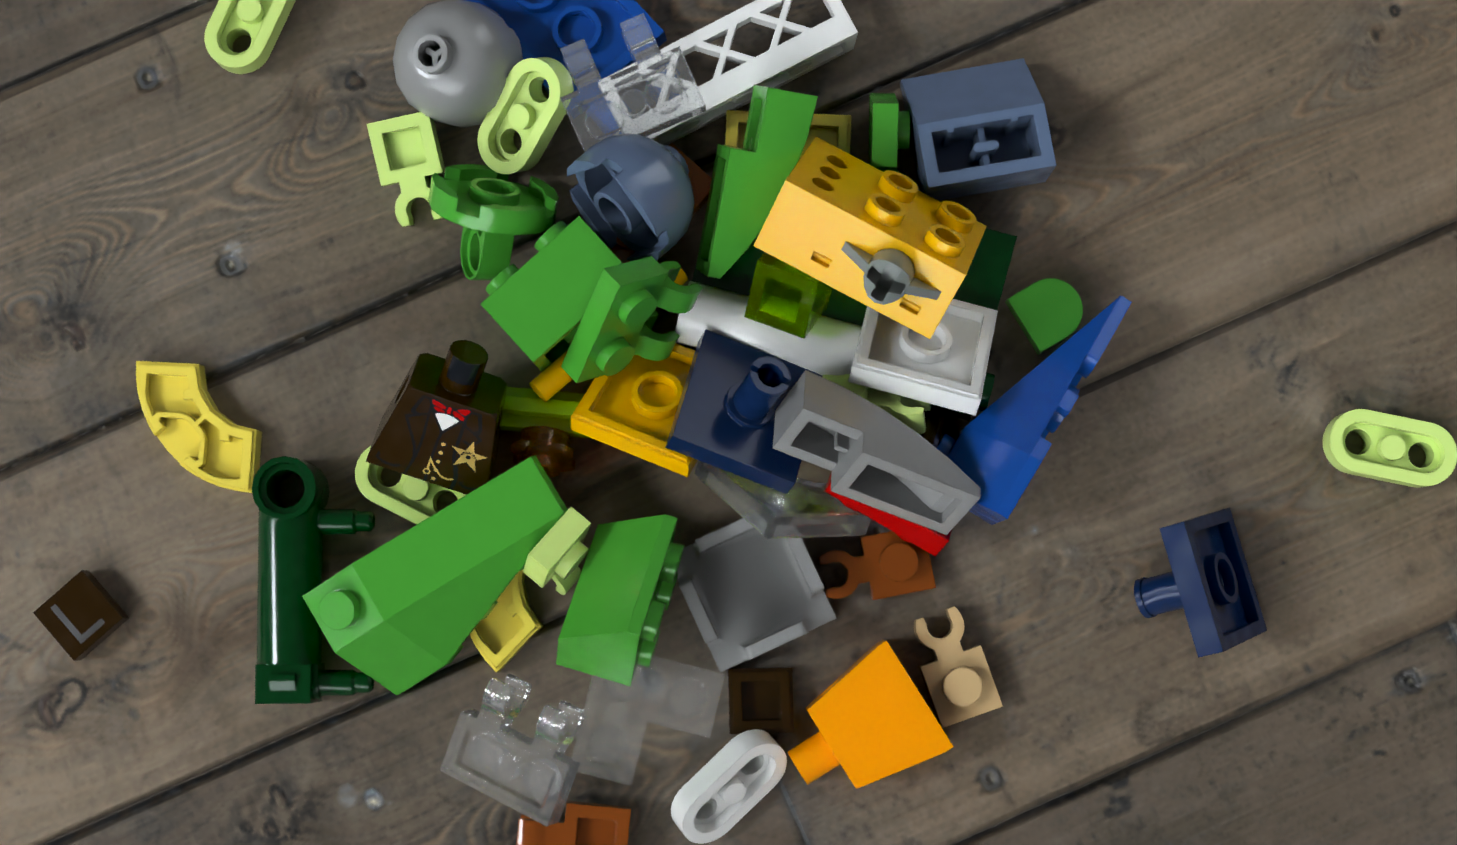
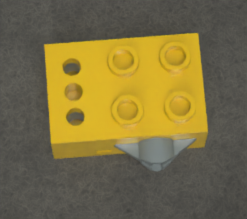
(872, 236)

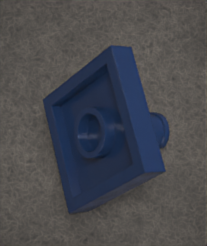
(731, 409)
(1207, 582)

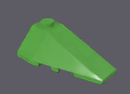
(426, 590)

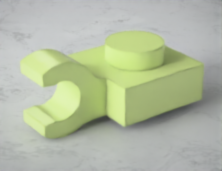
(559, 553)

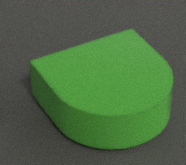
(1046, 312)

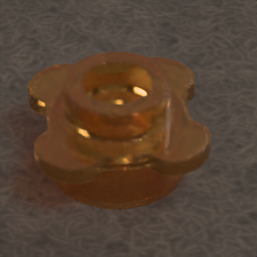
(548, 445)

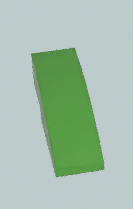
(751, 177)

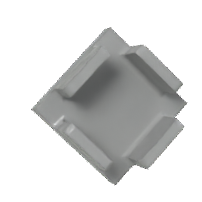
(751, 592)

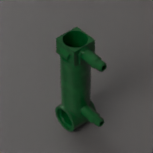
(288, 567)

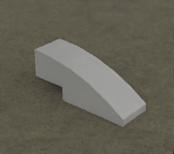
(872, 455)

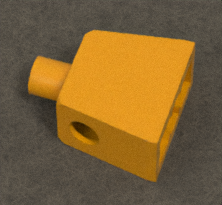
(870, 723)

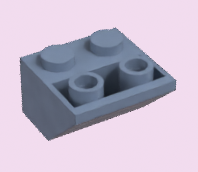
(978, 130)

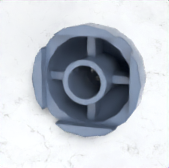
(634, 193)

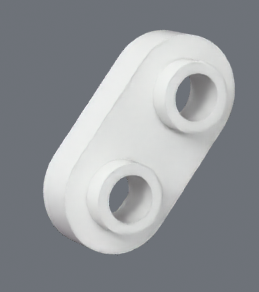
(728, 786)

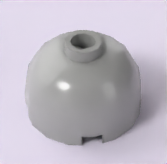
(455, 61)

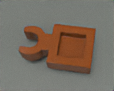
(887, 565)

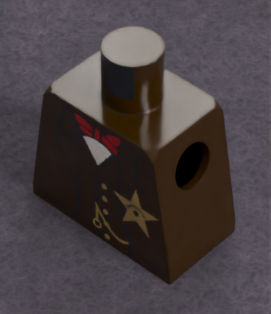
(444, 420)

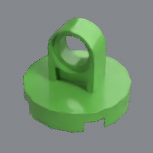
(490, 214)

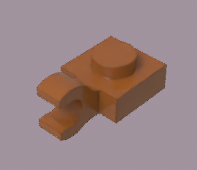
(583, 825)

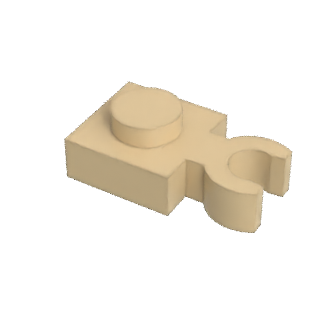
(958, 678)

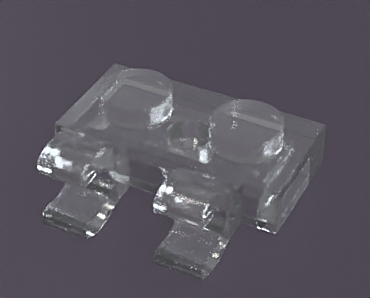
(636, 100)
(509, 765)

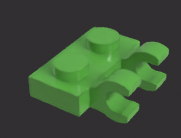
(623, 315)

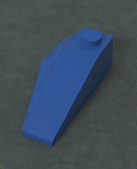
(1008, 438)

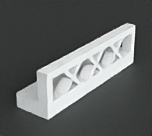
(770, 69)

